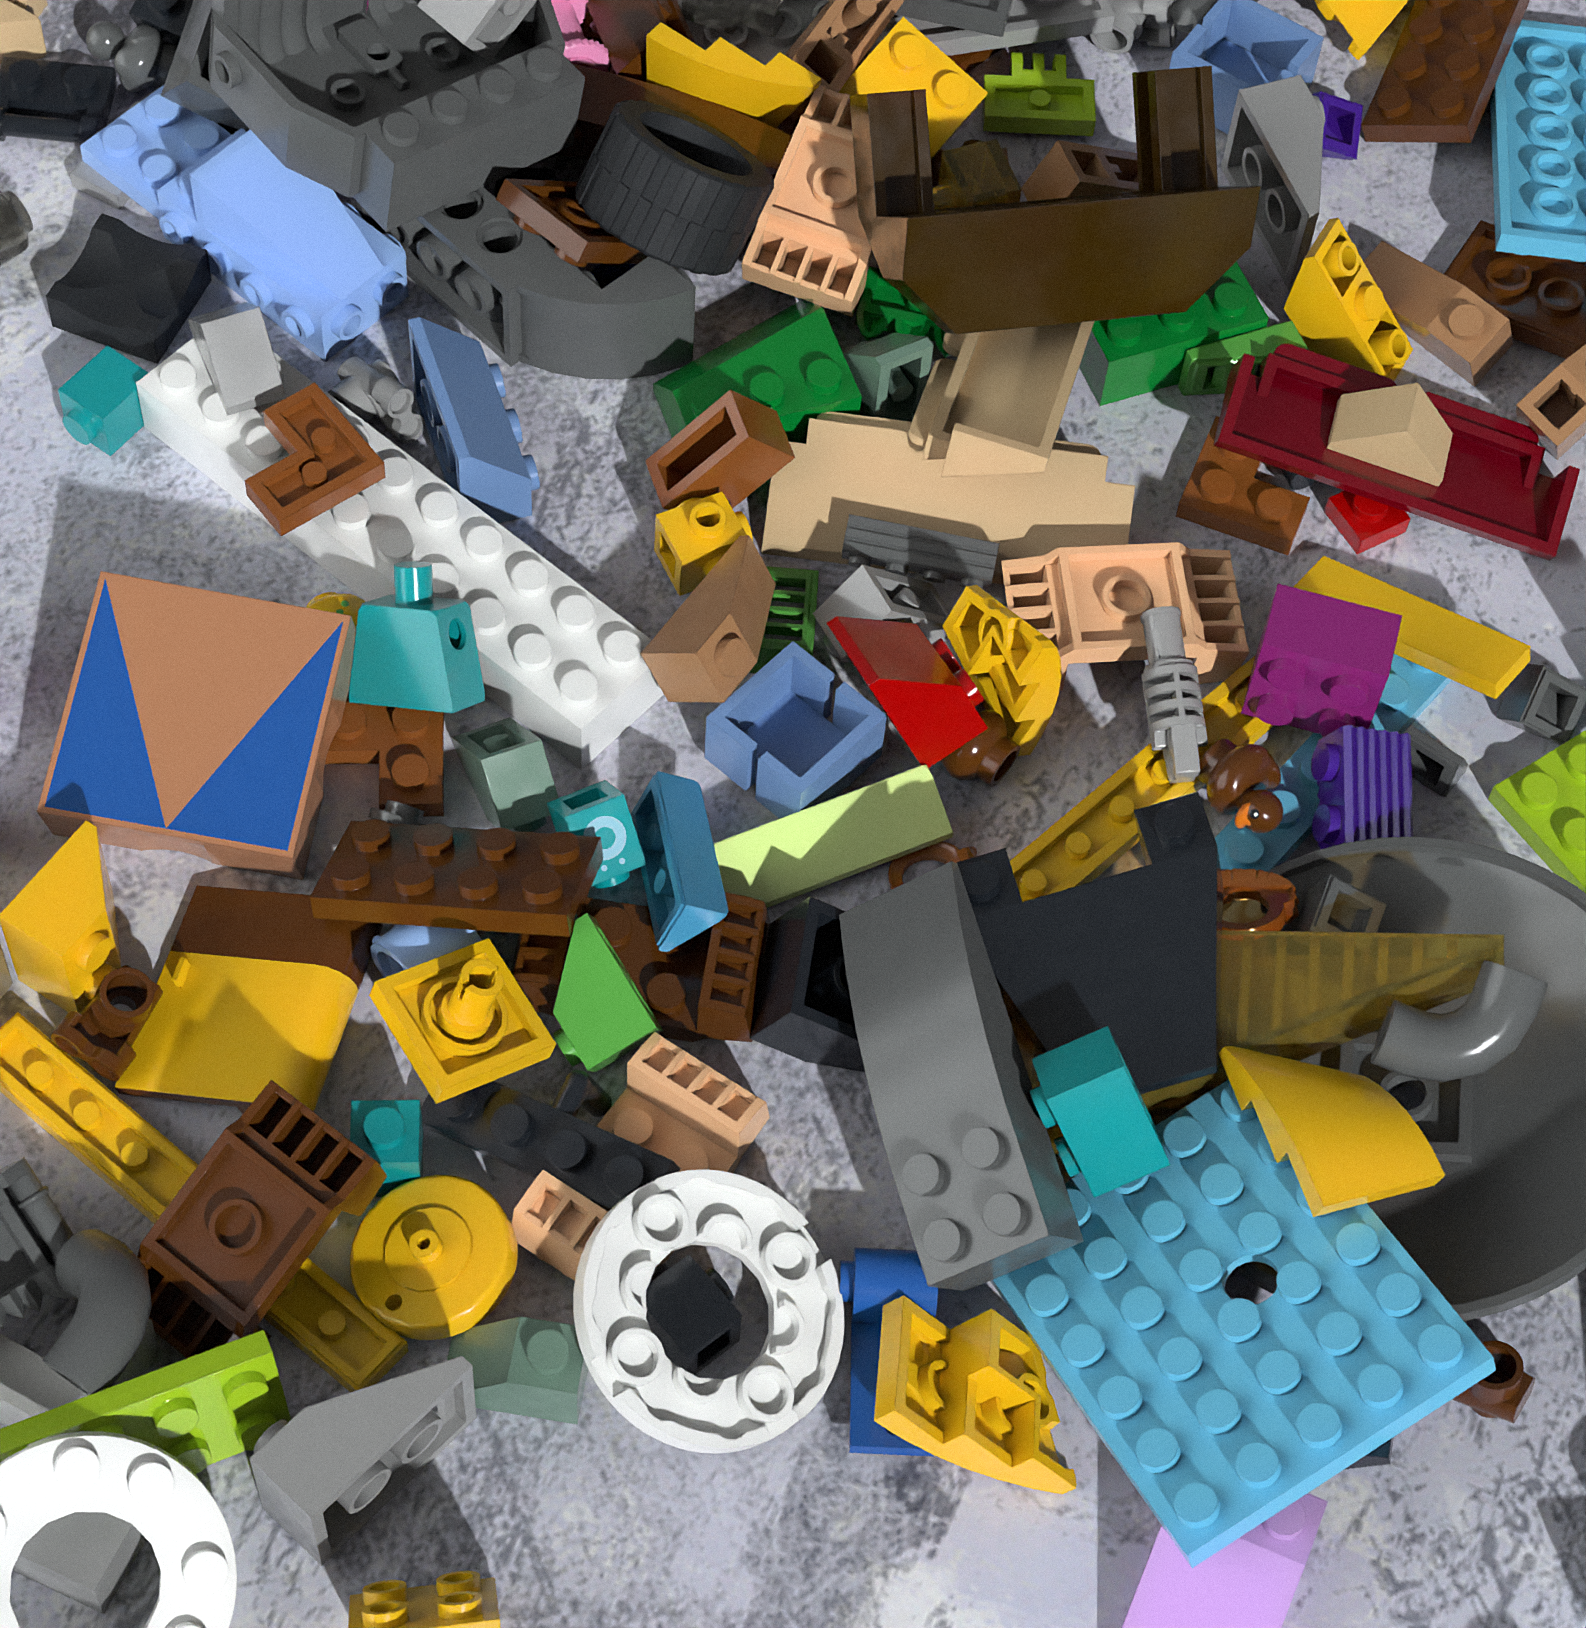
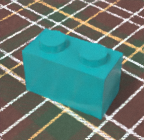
(1098, 1111)

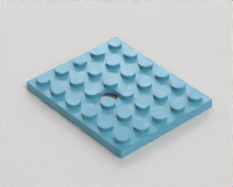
(1225, 1400)

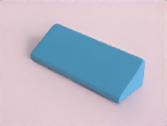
(681, 860)

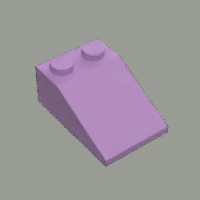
(1236, 1587)

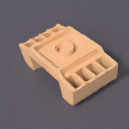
(810, 226)
(1094, 600)
(669, 1108)

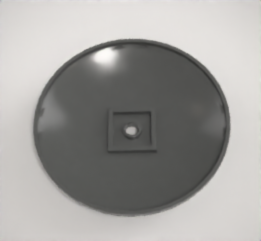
(1509, 1139)

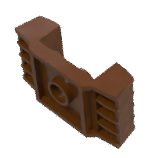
(693, 990)
(250, 1221)

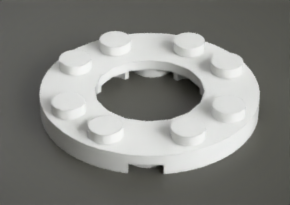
(631, 1361)
(139, 1486)

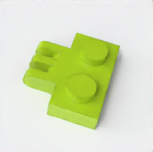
(1039, 99)

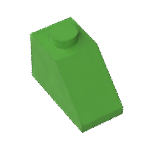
(598, 1002)

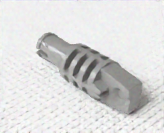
(1172, 695)

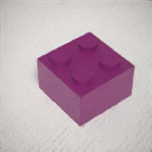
(1320, 662)

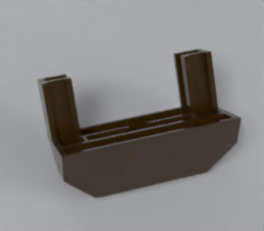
(1058, 255)

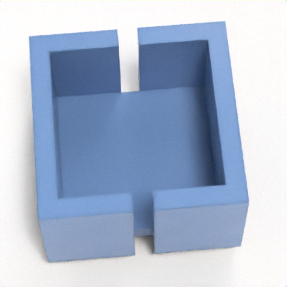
(1247, 49)
(780, 736)

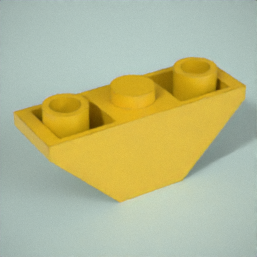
(1343, 309)

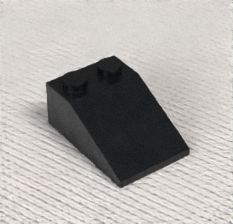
(805, 991)

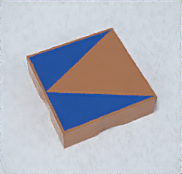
(200, 724)

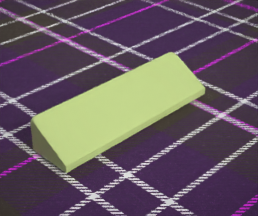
(835, 838)

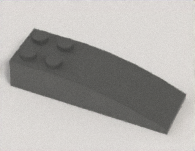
(951, 1086)

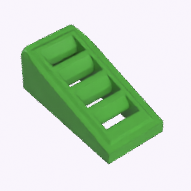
(1225, 353)
(791, 578)

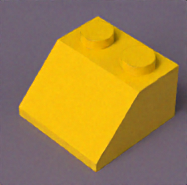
(65, 924)

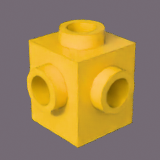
(696, 537)

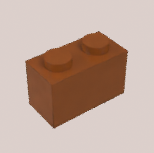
(723, 449)

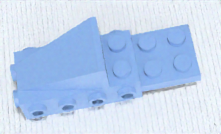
(263, 225)

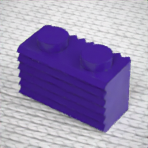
(1362, 786)

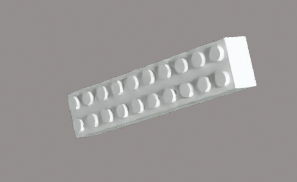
(541, 638)

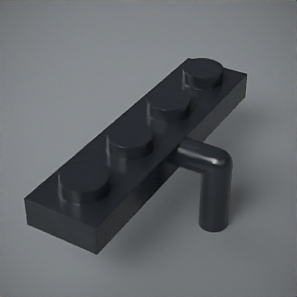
(549, 1138)

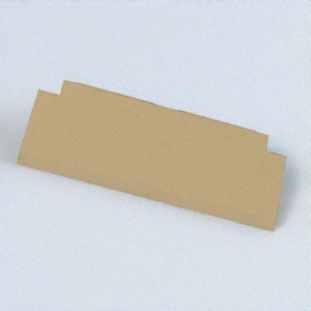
(999, 399)
(878, 473)

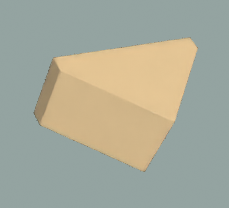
(1393, 431)

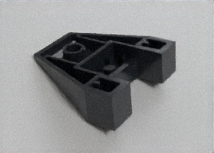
(1117, 950)

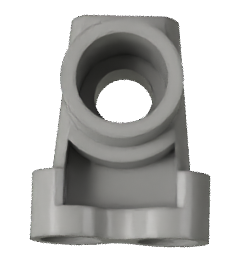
(1141, 21)
(379, 394)

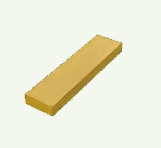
(1428, 632)

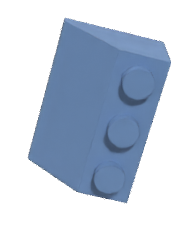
(468, 422)

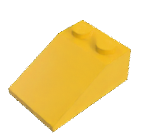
(912, 62)

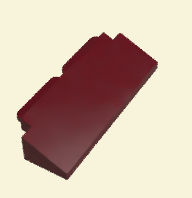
(1490, 468)

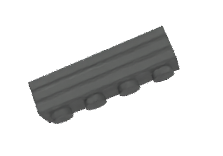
(919, 551)

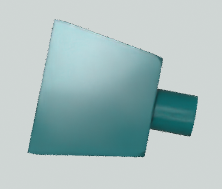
(416, 648)

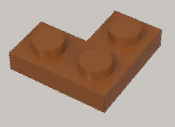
(323, 466)
(1231, 501)
(405, 746)

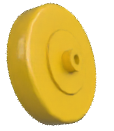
(433, 1257)

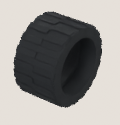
(673, 188)

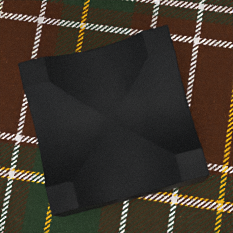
(129, 290)

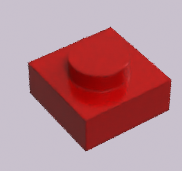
(1365, 521)

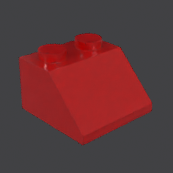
(914, 684)

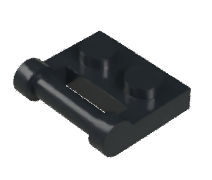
(54, 99)

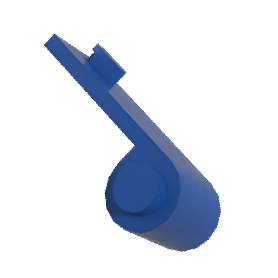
(869, 1283)

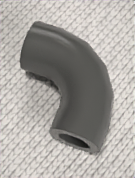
(1462, 1040)
(109, 1312)

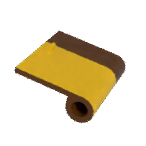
(249, 1000)

